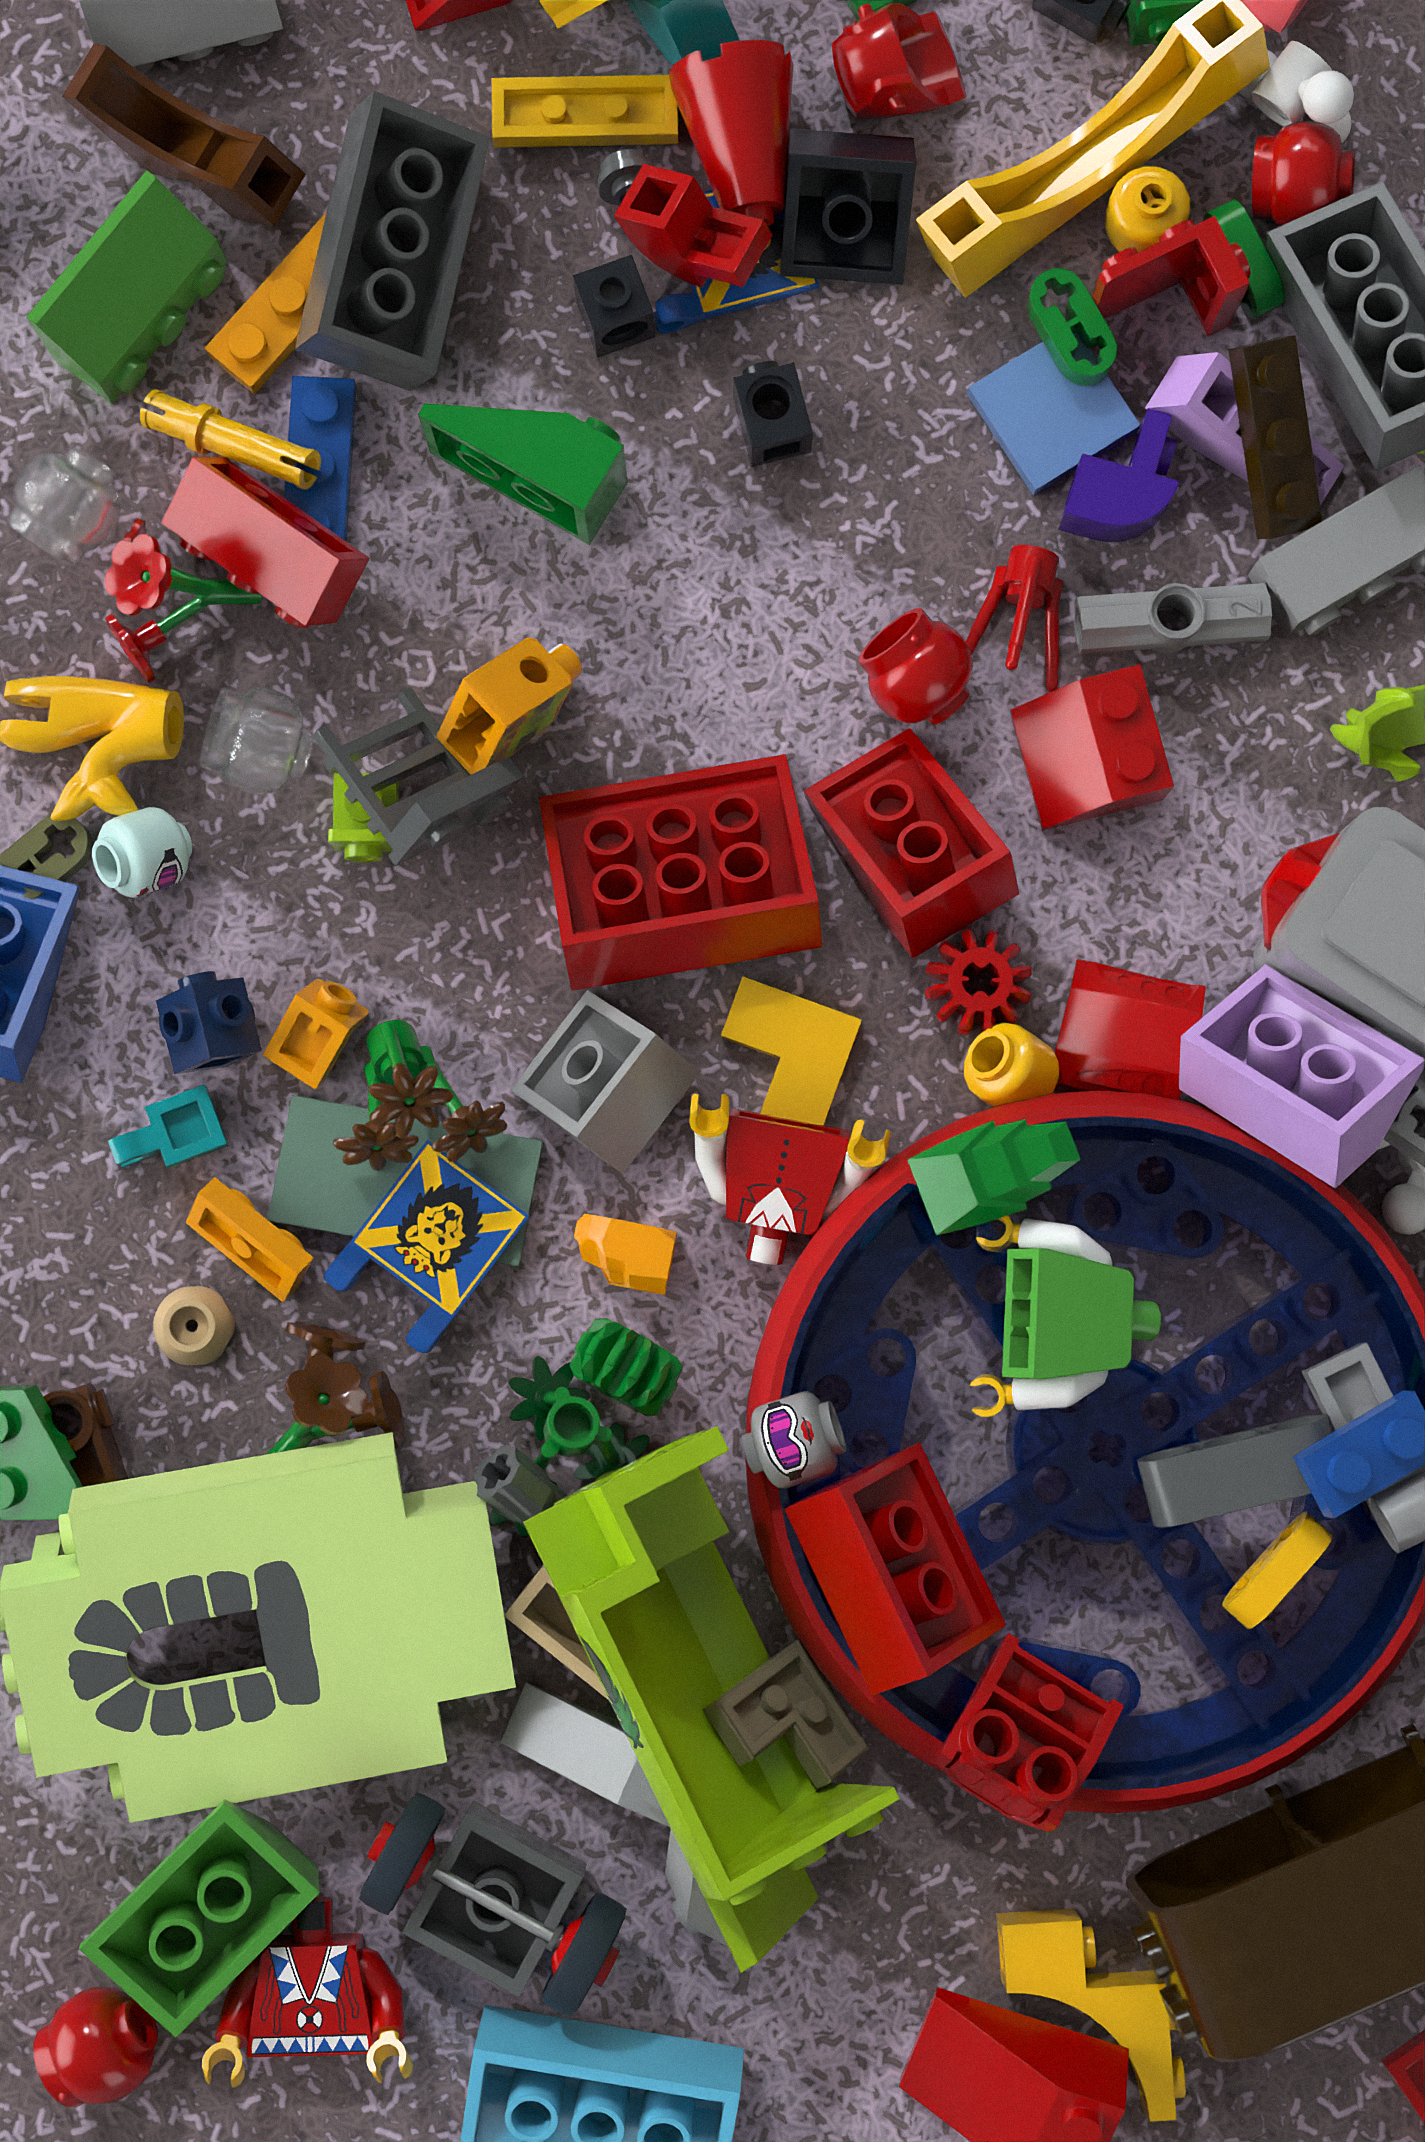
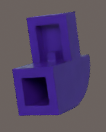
(1119, 500)

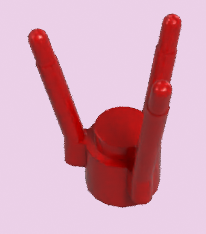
(1028, 583)

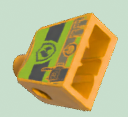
(507, 703)

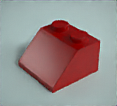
(1092, 748)

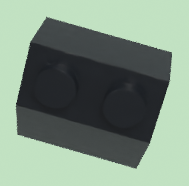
(847, 206)

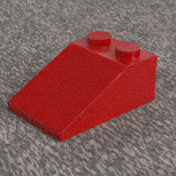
(914, 842)
(1014, 2075)

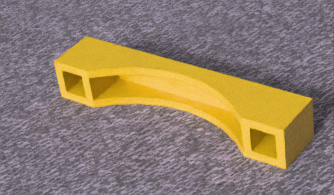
(1188, 76)

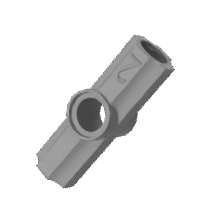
(1211, 616)

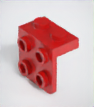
(1187, 254)

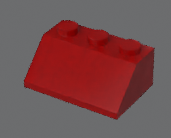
(896, 1569)

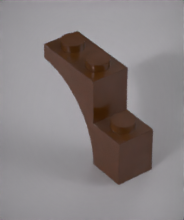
(178, 141)

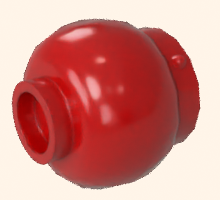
(1300, 172)
(918, 669)
(95, 2048)

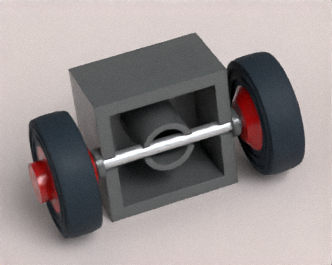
(495, 1901)

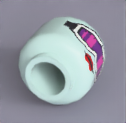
(142, 852)

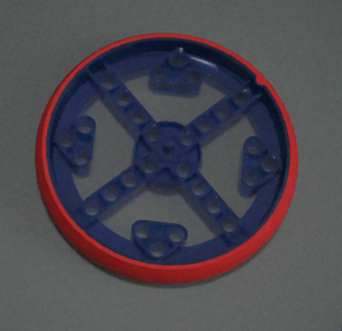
(1211, 1169)

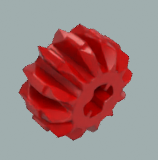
(977, 960)

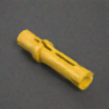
(207, 430)

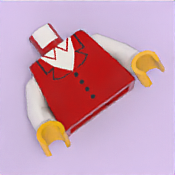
(779, 1171)

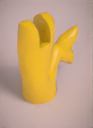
(138, 727)

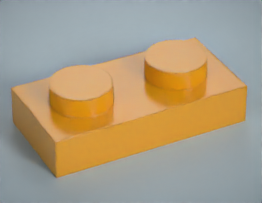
(249, 1239)

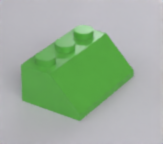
(129, 289)
(203, 1915)

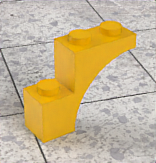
(1048, 1958)

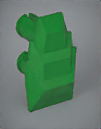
(990, 1171)

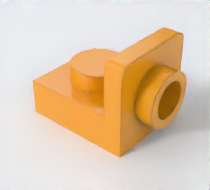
(315, 1031)

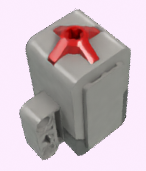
(1352, 930)

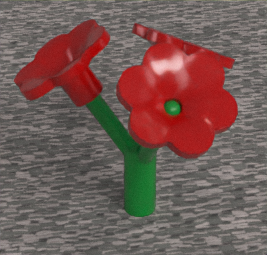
(139, 582)

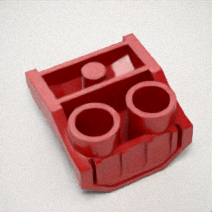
(1124, 1031)
(1026, 1738)

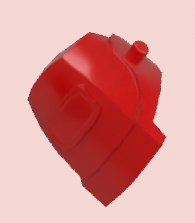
(896, 63)

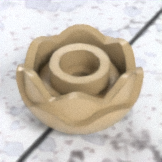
(213, 1331)

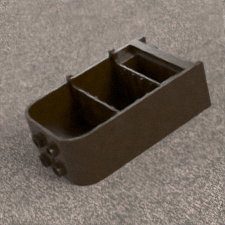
(1292, 1910)

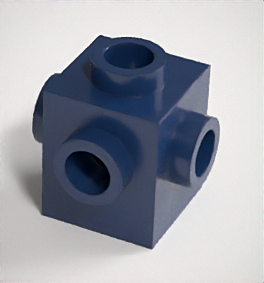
(208, 1023)

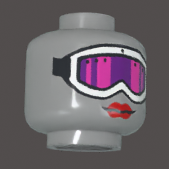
(794, 1440)

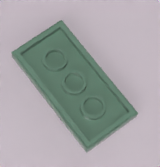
(326, 1195)

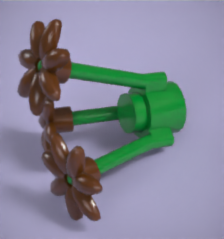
(408, 1095)

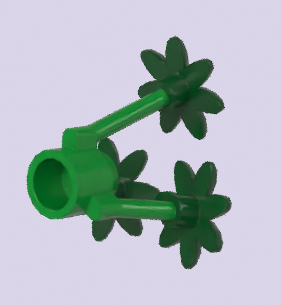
(569, 1427)

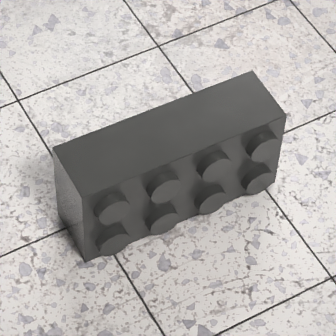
(392, 242)
(1360, 310)

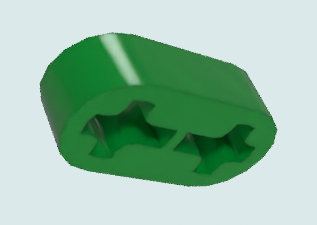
(1265, 286)
(1083, 319)

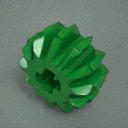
(626, 1367)

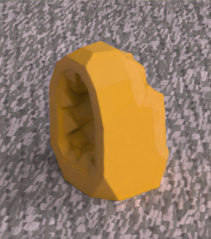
(627, 1252)

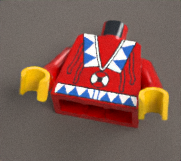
(312, 1999)

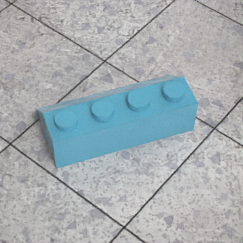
(596, 2083)

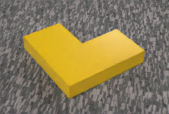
(804, 1036)

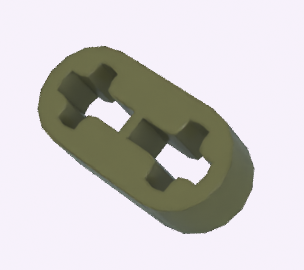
(37, 843)

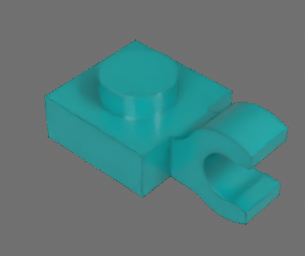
(180, 1129)

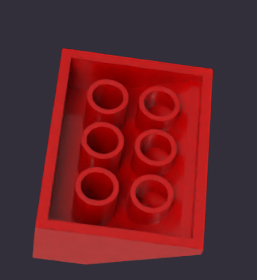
(680, 872)

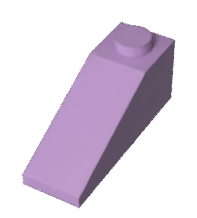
(1205, 416)

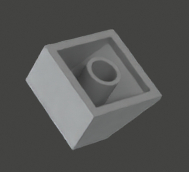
(606, 1081)

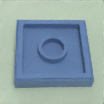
(1047, 419)

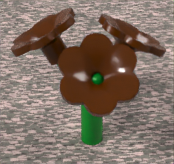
(329, 1393)

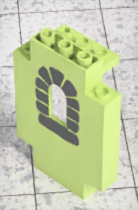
(360, 1606)

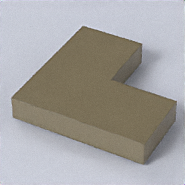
(791, 1701)

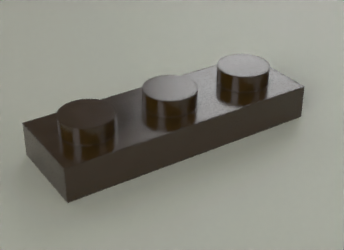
(1275, 437)

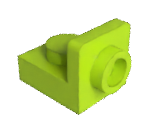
(350, 828)

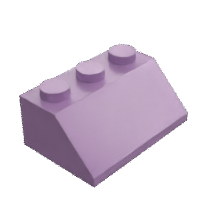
(1298, 1074)

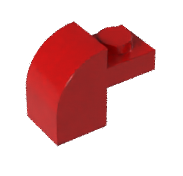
(686, 235)

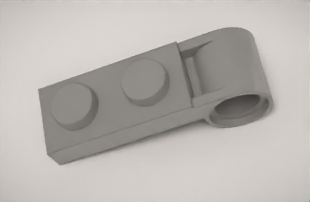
(1344, 1391)

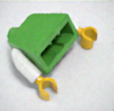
(1064, 1316)

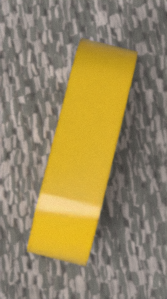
(1277, 1570)

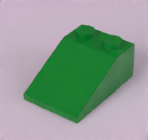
(535, 458)

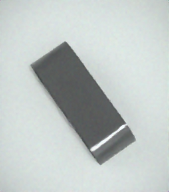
(1229, 1471)

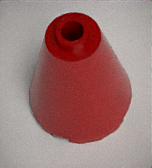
(740, 122)

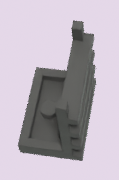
(434, 813)

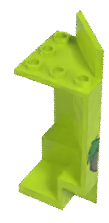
(667, 1642)

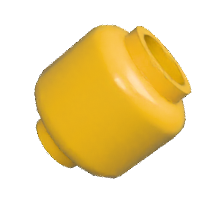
(1144, 207)
(1010, 1065)

